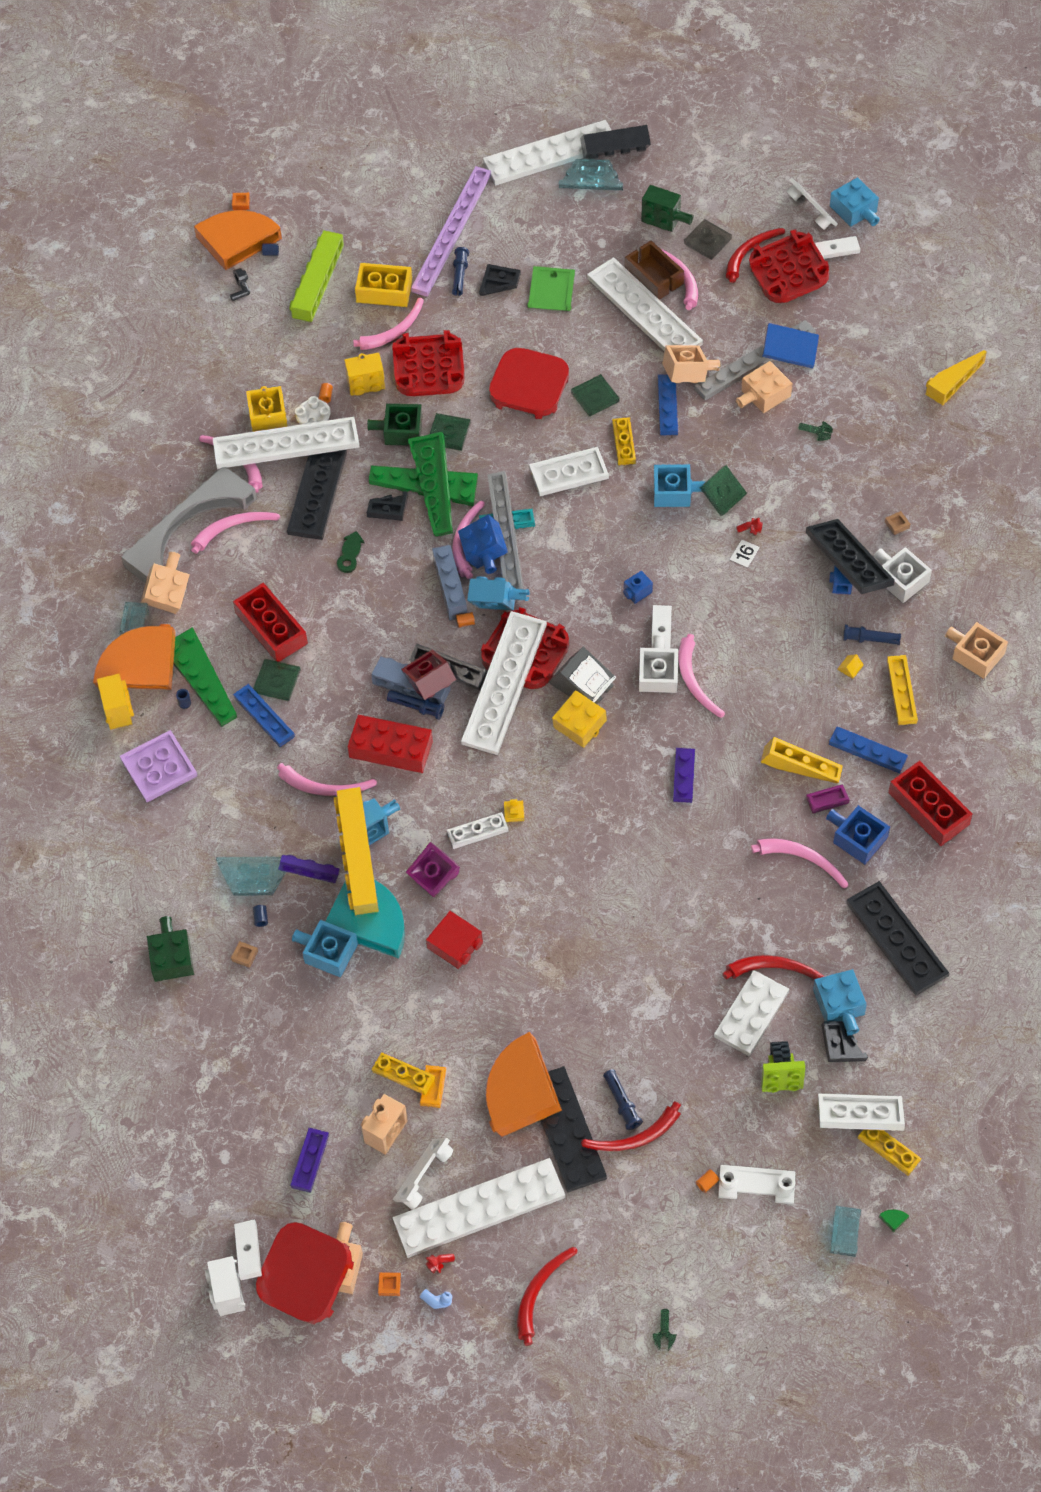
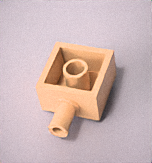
(687, 363)
(765, 388)
(165, 585)
(977, 649)
(384, 1123)
(356, 1252)

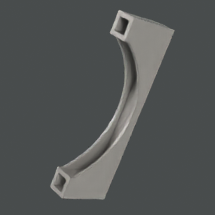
(220, 491)

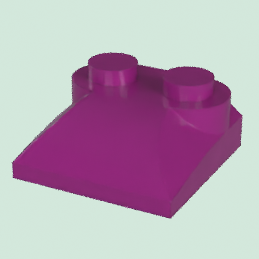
(433, 869)

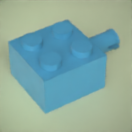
(855, 203)
(674, 485)
(494, 593)
(376, 818)
(327, 947)
(840, 999)

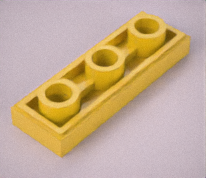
(623, 441)
(412, 1077)
(899, 1156)

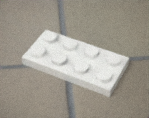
(568, 471)
(751, 1013)
(861, 1112)

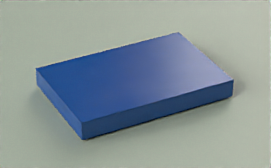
(790, 345)

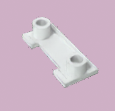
(824, 218)
(757, 1181)
(408, 1191)

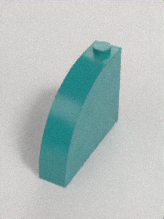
(376, 930)

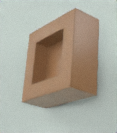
(897, 523)
(244, 954)

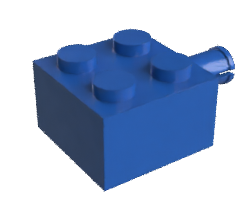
(483, 543)
(859, 833)

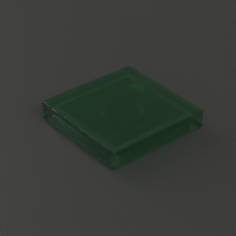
(595, 395)
(453, 428)
(723, 490)
(277, 679)

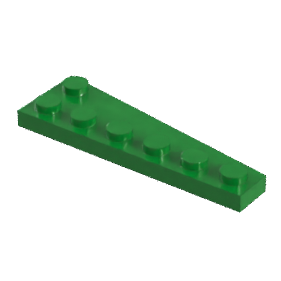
(431, 468)
(461, 484)
(199, 673)

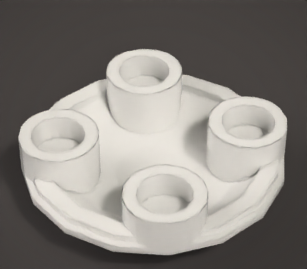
(312, 411)

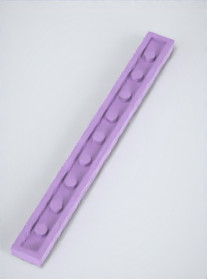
(451, 231)

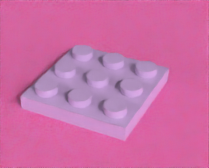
(158, 766)

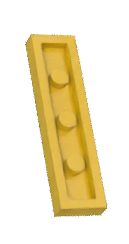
(902, 690)

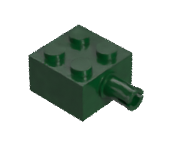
(663, 209)
(399, 424)
(170, 952)

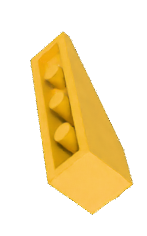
(951, 379)
(799, 761)

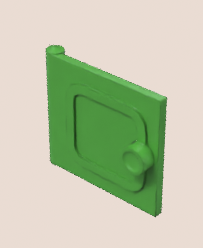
(551, 288)

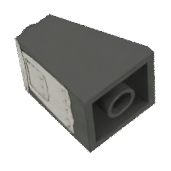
(585, 675)

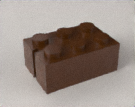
(654, 269)

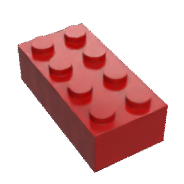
(270, 622)
(390, 743)
(930, 803)

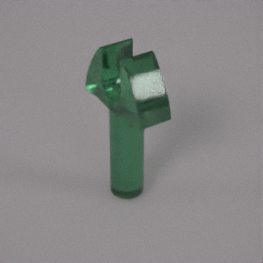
(818, 430)
(664, 1331)

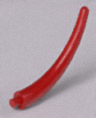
(733, 265)
(767, 961)
(656, 1130)
(527, 1303)

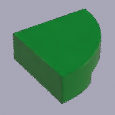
(893, 1218)

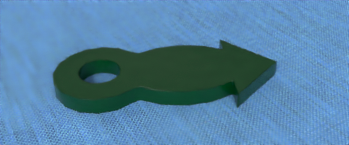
(350, 551)

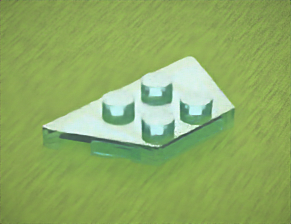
(591, 175)
(251, 874)

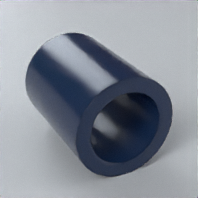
(270, 249)
(183, 698)
(260, 915)

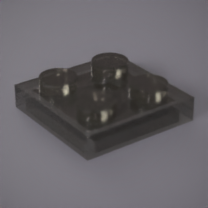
(707, 239)

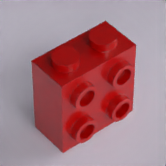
(454, 940)

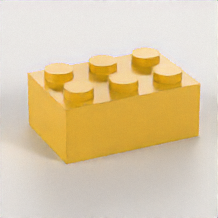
(383, 284)

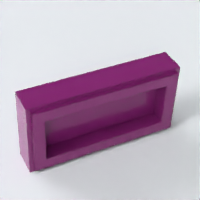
(827, 798)

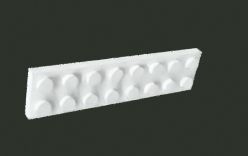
(540, 154)
(641, 306)
(285, 442)
(504, 683)
(478, 1207)

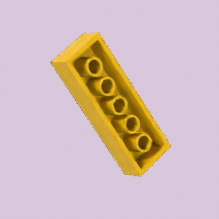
(356, 846)

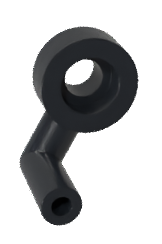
(240, 277)

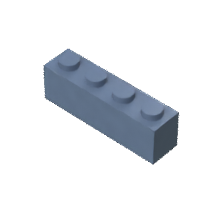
(449, 581)
(390, 676)

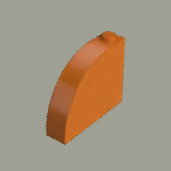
(236, 235)
(141, 658)
(519, 1087)

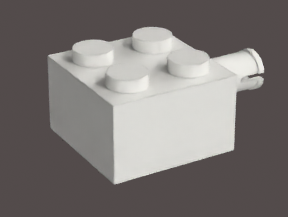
(907, 570)
(658, 667)

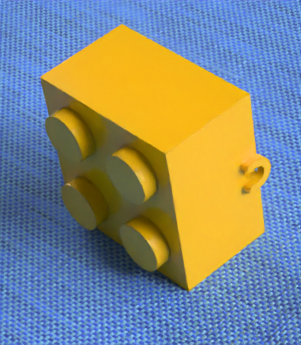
(364, 374)
(266, 408)
(115, 701)
(579, 719)

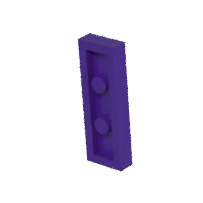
(684, 775)
(308, 868)
(309, 1160)

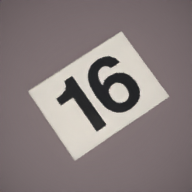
(744, 553)

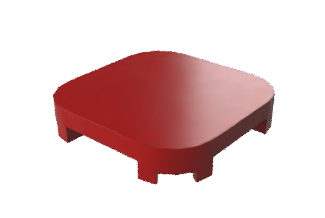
(789, 267)
(428, 364)
(529, 382)
(548, 657)
(304, 1272)

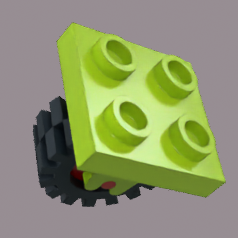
(782, 1070)

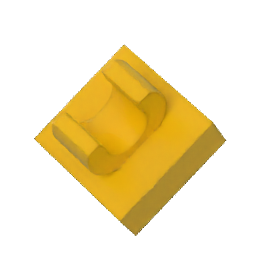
(513, 810)

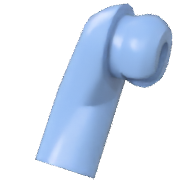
(436, 1302)

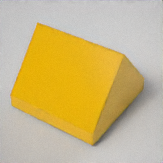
(851, 666)

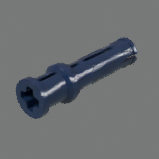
(460, 264)
(861, 635)
(423, 706)
(626, 1107)

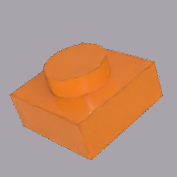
(241, 201)
(389, 1284)

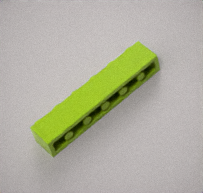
(317, 276)

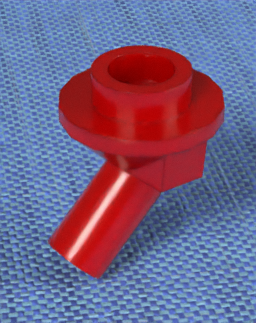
(755, 526)
(435, 1264)

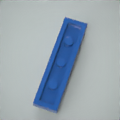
(667, 405)
(264, 715)
(868, 749)

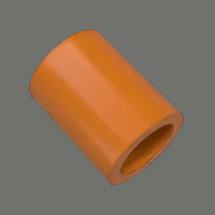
(325, 392)
(465, 619)
(707, 1181)

